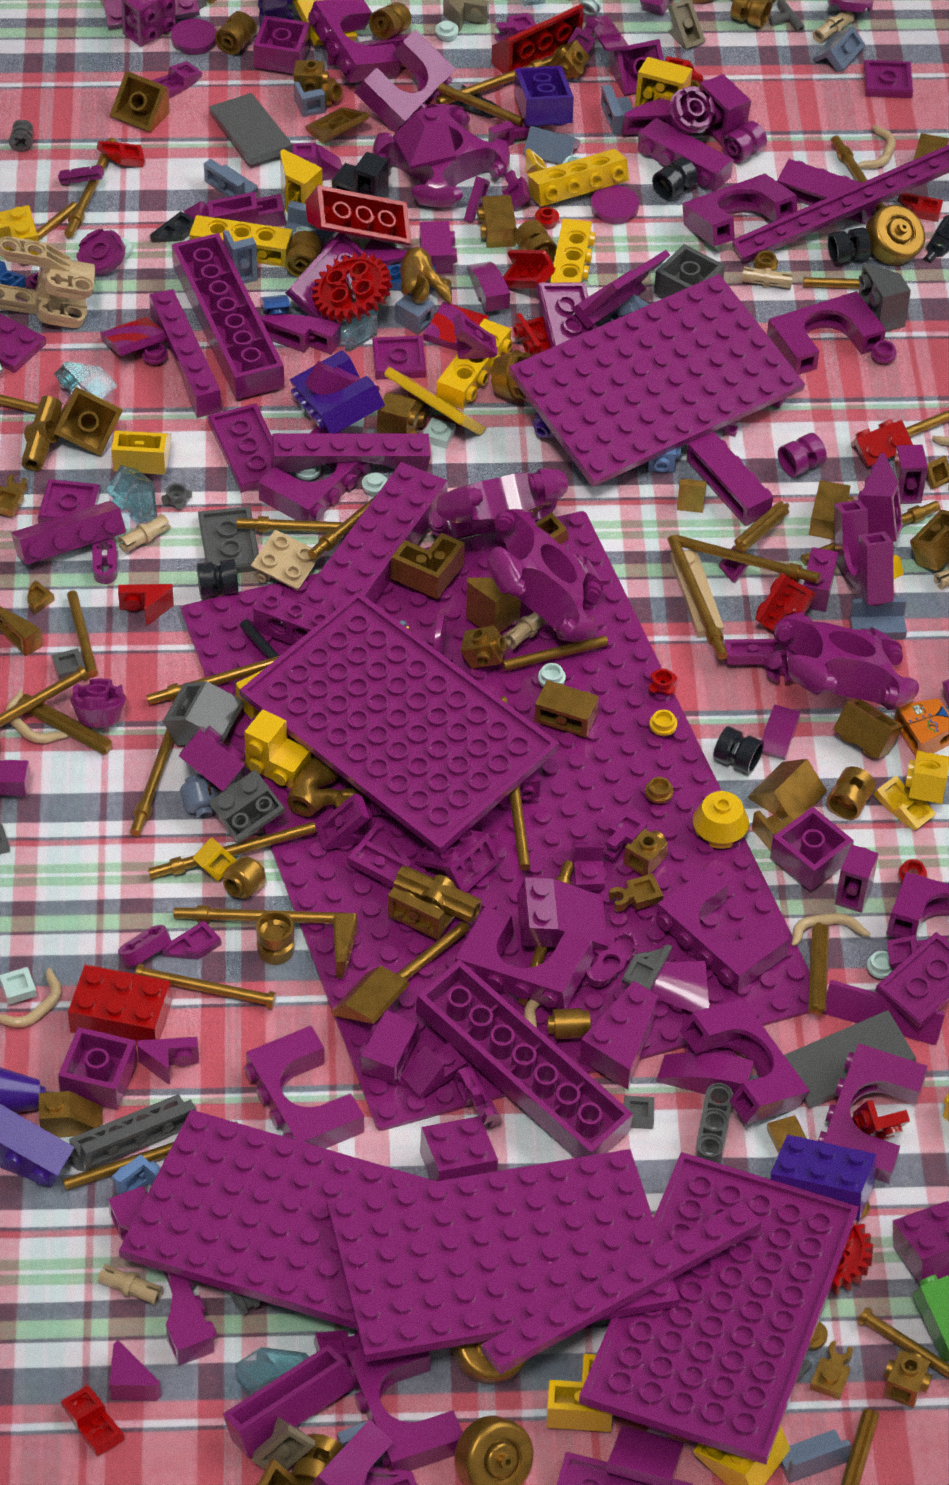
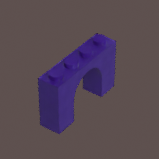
(342, 407)

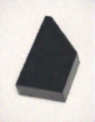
(174, 229)

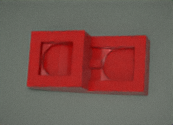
(92, 1420)

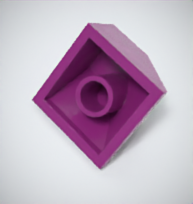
(425, 139)

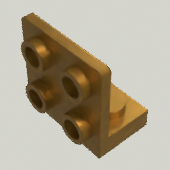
(417, 913)

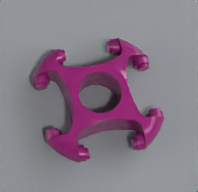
(440, 179)
(474, 507)
(544, 575)
(845, 661)

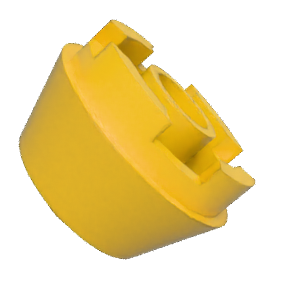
(721, 819)

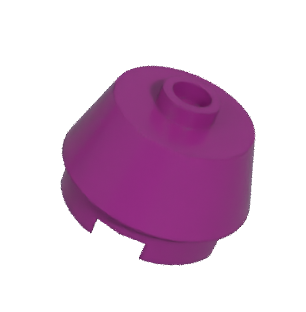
(691, 110)
(98, 703)

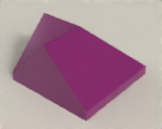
(629, 61)

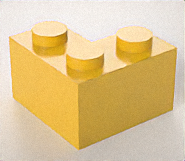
(660, 80)
(18, 224)
(272, 752)
(566, 1411)

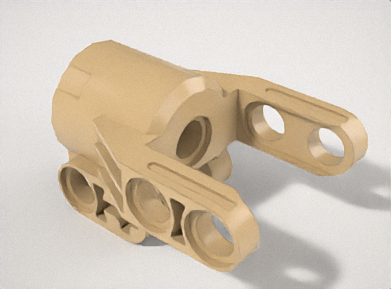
(60, 283)

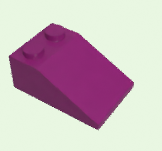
(554, 907)

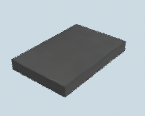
(224, 541)

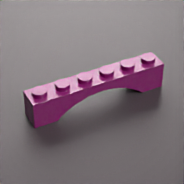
(196, 374)
(304, 450)
(186, 1327)

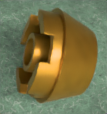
(500, 378)

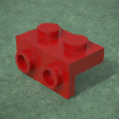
(528, 268)
(532, 334)
(881, 441)
(784, 599)
(880, 1127)

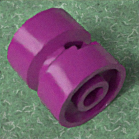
(744, 141)
(802, 454)

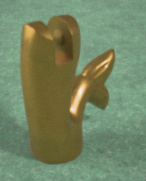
(418, 274)
(307, 798)

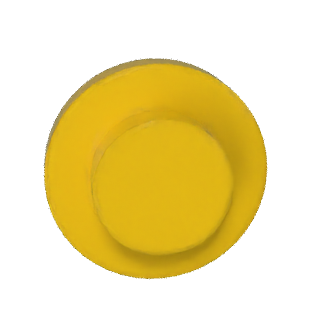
(663, 723)

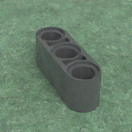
(714, 1116)

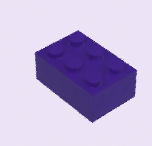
(543, 96)
(826, 1170)

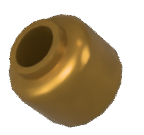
(244, 877)

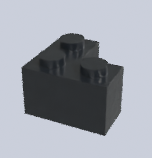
(367, 177)

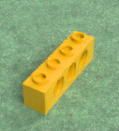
(578, 177)
(271, 241)
(573, 251)
(465, 376)

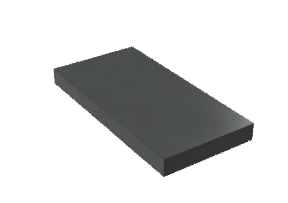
(250, 128)
(824, 1060)

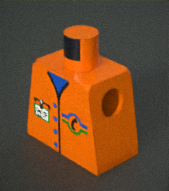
(924, 725)

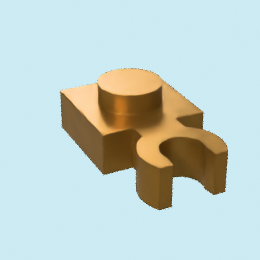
(12, 496)
(639, 891)
(832, 1373)

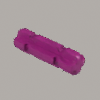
(80, 174)

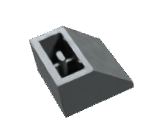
(885, 295)
(199, 706)
(246, 806)

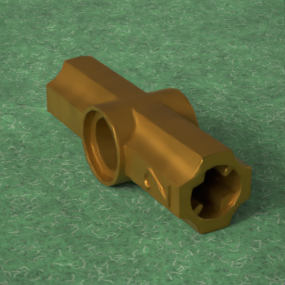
(40, 433)
(438, 891)

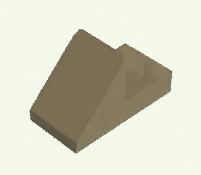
(466, 10)
(686, 24)
(284, 1445)

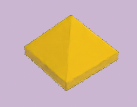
(533, 162)

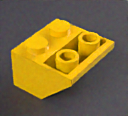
(298, 177)
(141, 450)
(740, 1470)

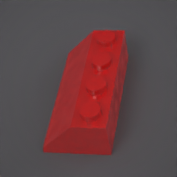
(536, 41)
(359, 215)

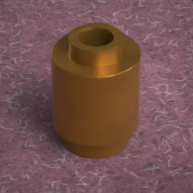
(568, 1023)

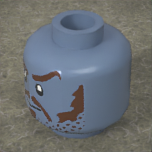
(196, 794)

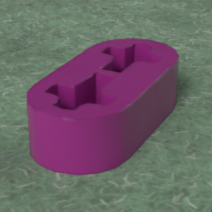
(107, 560)
(144, 945)

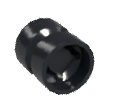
(674, 179)
(849, 245)
(217, 578)
(747, 753)

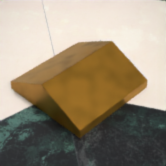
(336, 124)
(371, 995)

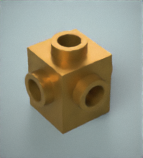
(571, 58)
(310, 74)
(483, 647)
(907, 1377)

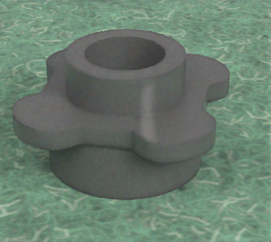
(176, 495)

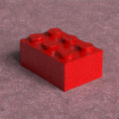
(120, 1003)

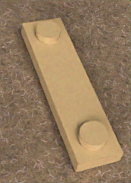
(699, 574)

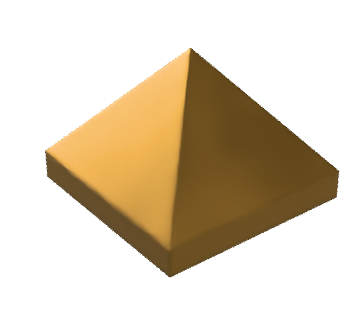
(938, 472)

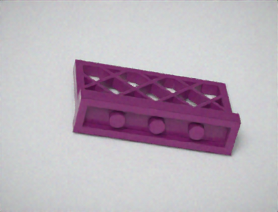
(617, 292)

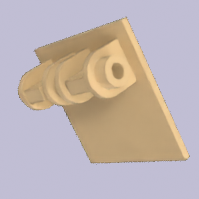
(284, 561)

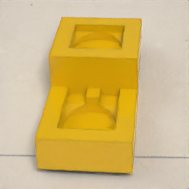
(896, 799)

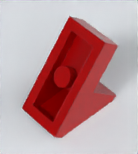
(152, 598)

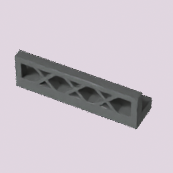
(131, 1132)

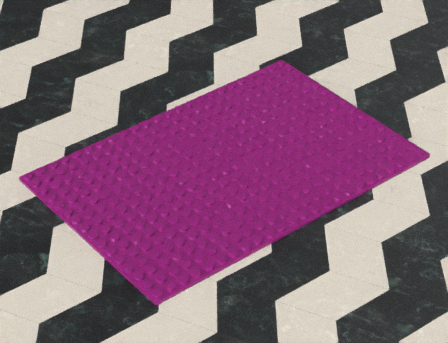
(578, 801)

